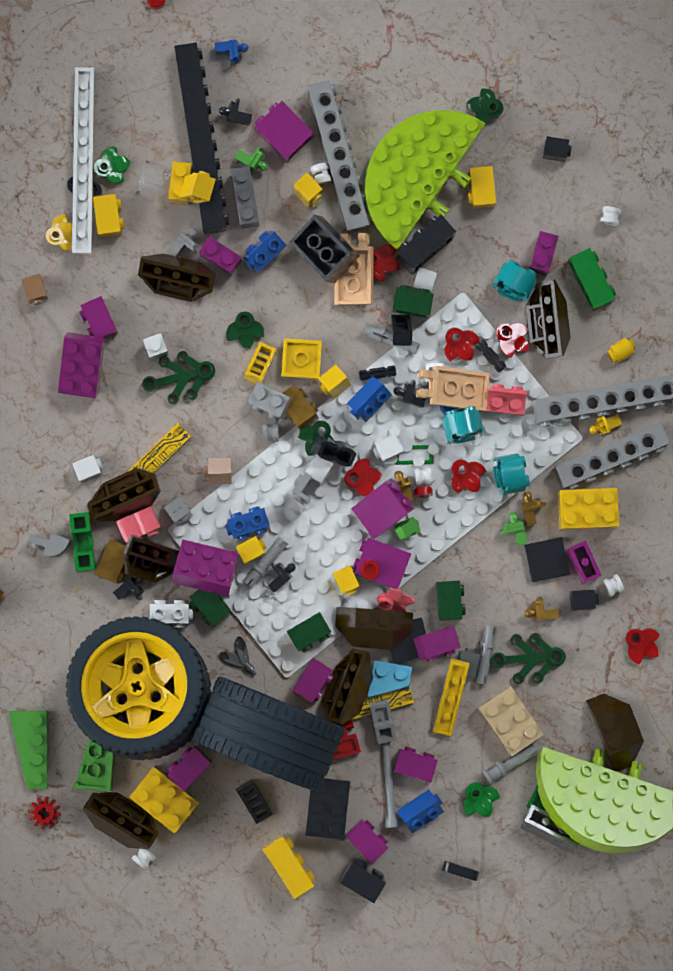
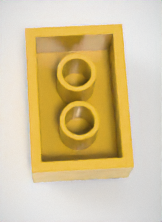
(588, 508)
(164, 799)
(289, 866)

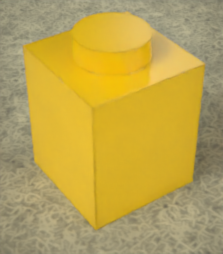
(334, 382)
(251, 549)
(346, 581)

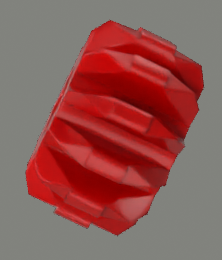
(49, 808)

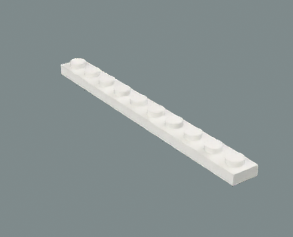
(83, 161)

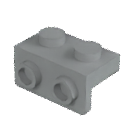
(269, 400)
(301, 484)

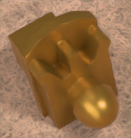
(404, 485)
(528, 506)
(539, 613)

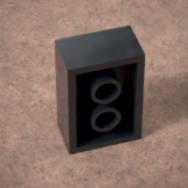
(425, 243)
(324, 249)
(328, 810)
(363, 880)

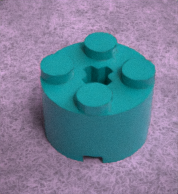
(515, 281)
(462, 425)
(510, 474)

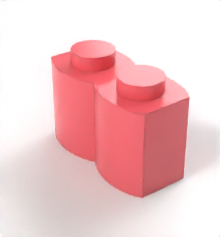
(139, 524)

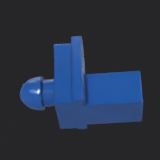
(232, 47)

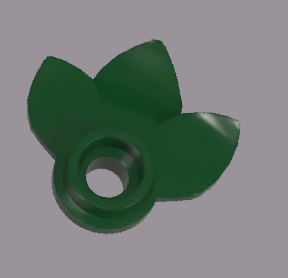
(482, 106)
(244, 333)
(309, 433)

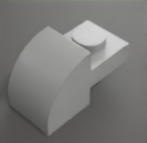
(177, 510)
(53, 547)
(383, 721)

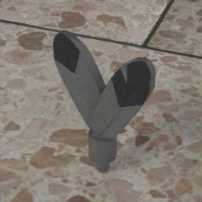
(241, 659)

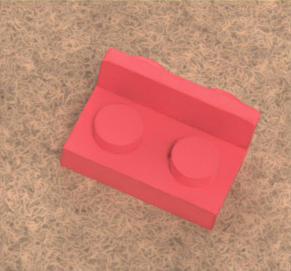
(506, 400)

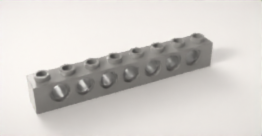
(316, 93)
(542, 406)

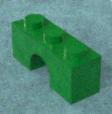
(83, 542)

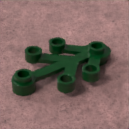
(182, 376)
(532, 658)

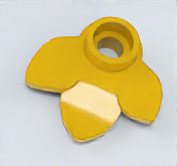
(63, 229)

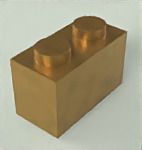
(299, 409)
(112, 562)

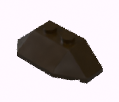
(176, 276)
(548, 320)
(124, 496)
(149, 559)
(373, 626)
(348, 687)
(616, 729)
(121, 819)

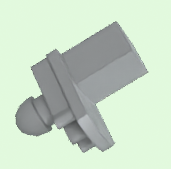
(184, 240)

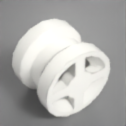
(610, 216)
(423, 477)
(613, 585)
(143, 858)

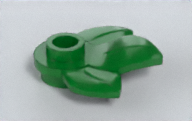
(114, 164)
(482, 801)

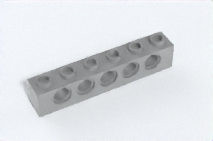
(655, 433)

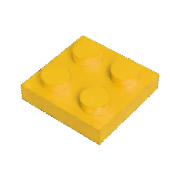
(301, 358)

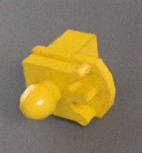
(604, 425)

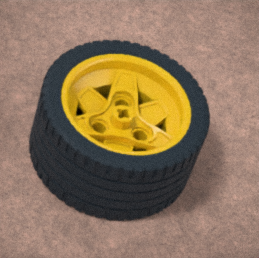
(95, 665)
(268, 734)

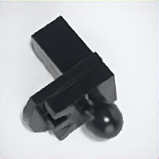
(234, 115)
(407, 394)
(284, 575)
(131, 585)

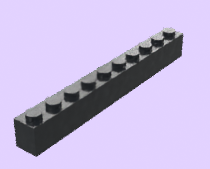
(199, 133)

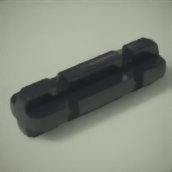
(490, 355)
(380, 372)

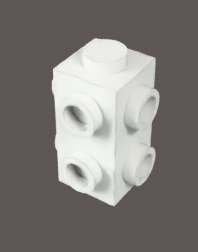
(175, 614)

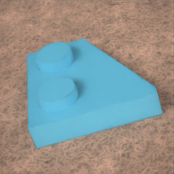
(388, 678)

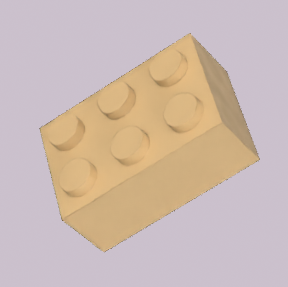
(510, 721)

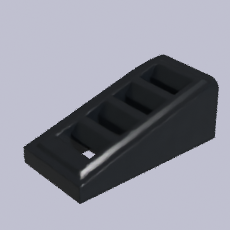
(401, 330)
(245, 787)

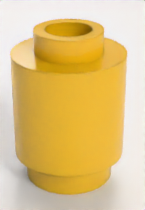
(621, 350)

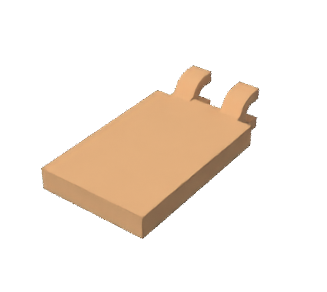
(356, 284)
(455, 387)

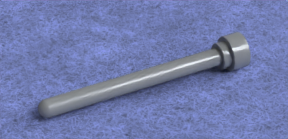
(392, 818)

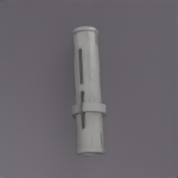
(371, 331)
(263, 564)
(487, 646)

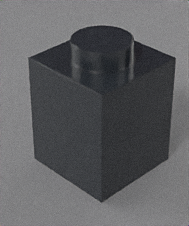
(556, 149)
(583, 600)

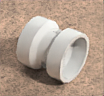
(321, 174)

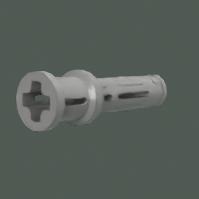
(501, 768)

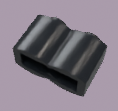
(333, 450)

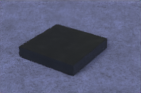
(546, 559)
(406, 648)

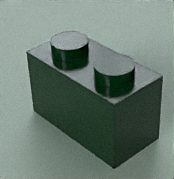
(413, 302)
(449, 600)
(211, 607)
(308, 632)

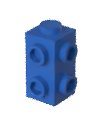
(266, 249)
(368, 399)
(241, 525)
(421, 810)

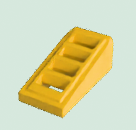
(254, 378)

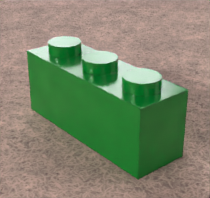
(592, 279)

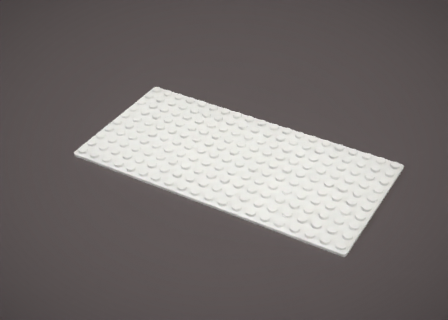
(327, 531)

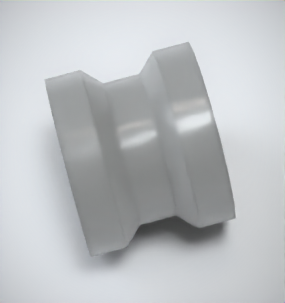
(270, 432)

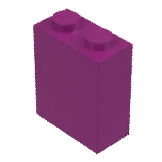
(283, 131)
(382, 508)
(390, 560)

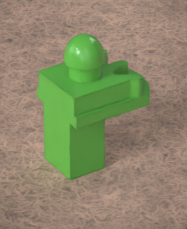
(255, 162)
(516, 527)
(407, 528)

